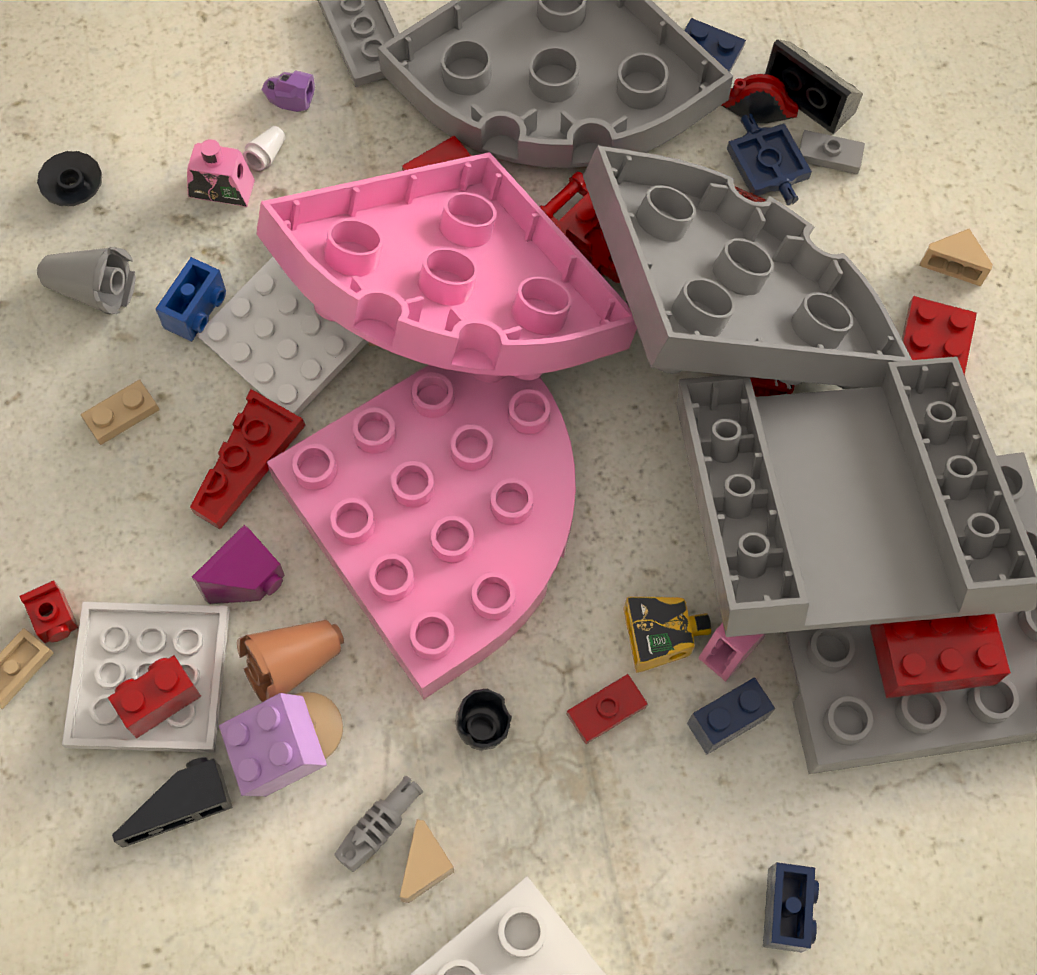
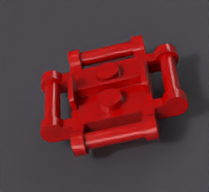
(582, 226)

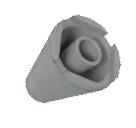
(91, 277)

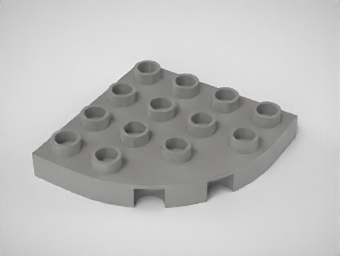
(555, 77)
(734, 279)

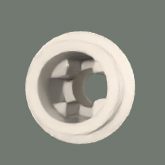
(264, 148)

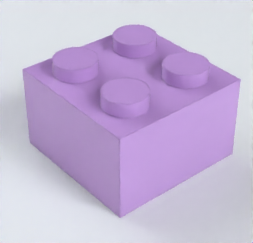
(272, 745)

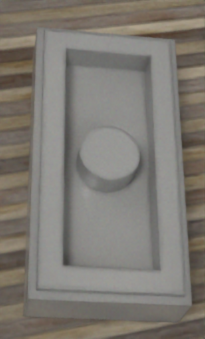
(832, 151)

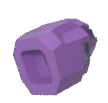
(290, 90)

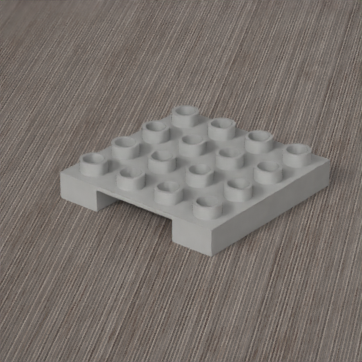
(853, 503)
(852, 723)

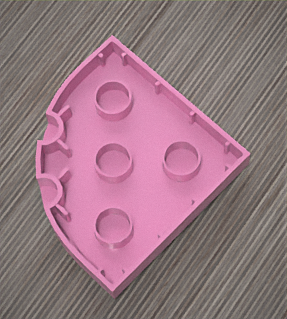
(448, 270)
(440, 511)

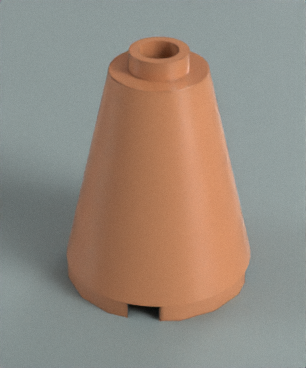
(287, 655)

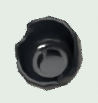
(483, 719)

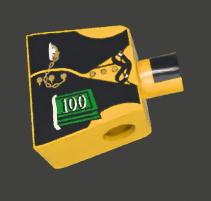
(661, 630)

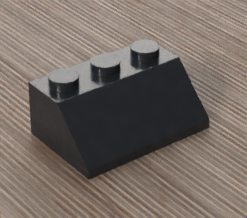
(813, 86)

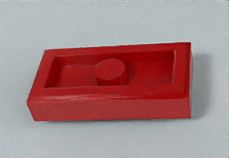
(606, 708)

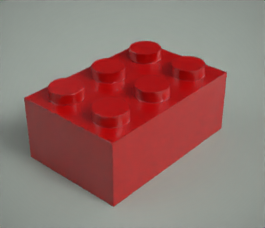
(939, 654)

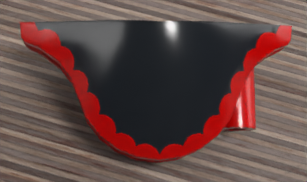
(762, 97)

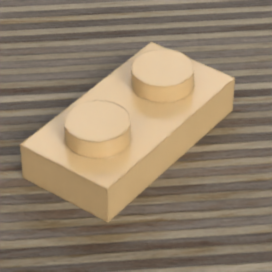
(119, 412)
(19, 664)

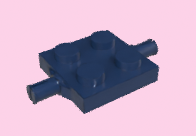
(769, 159)

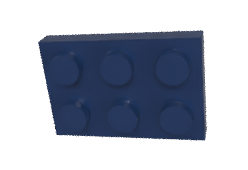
(718, 43)

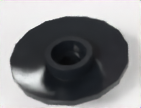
(65, 169)

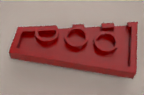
(257, 437)

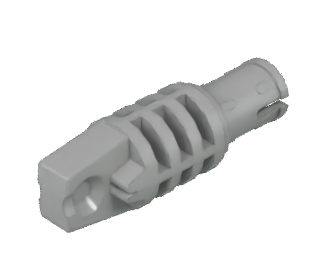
(377, 825)

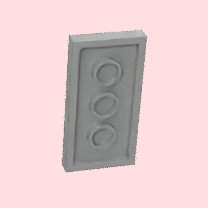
(358, 32)

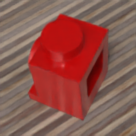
(44, 600)

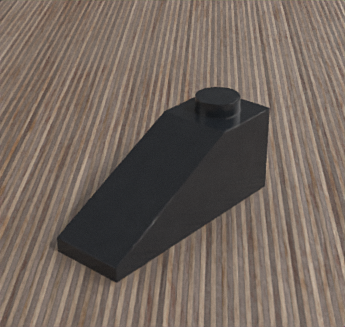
(183, 799)

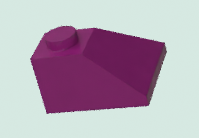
(239, 571)

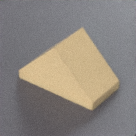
(958, 257)
(425, 864)

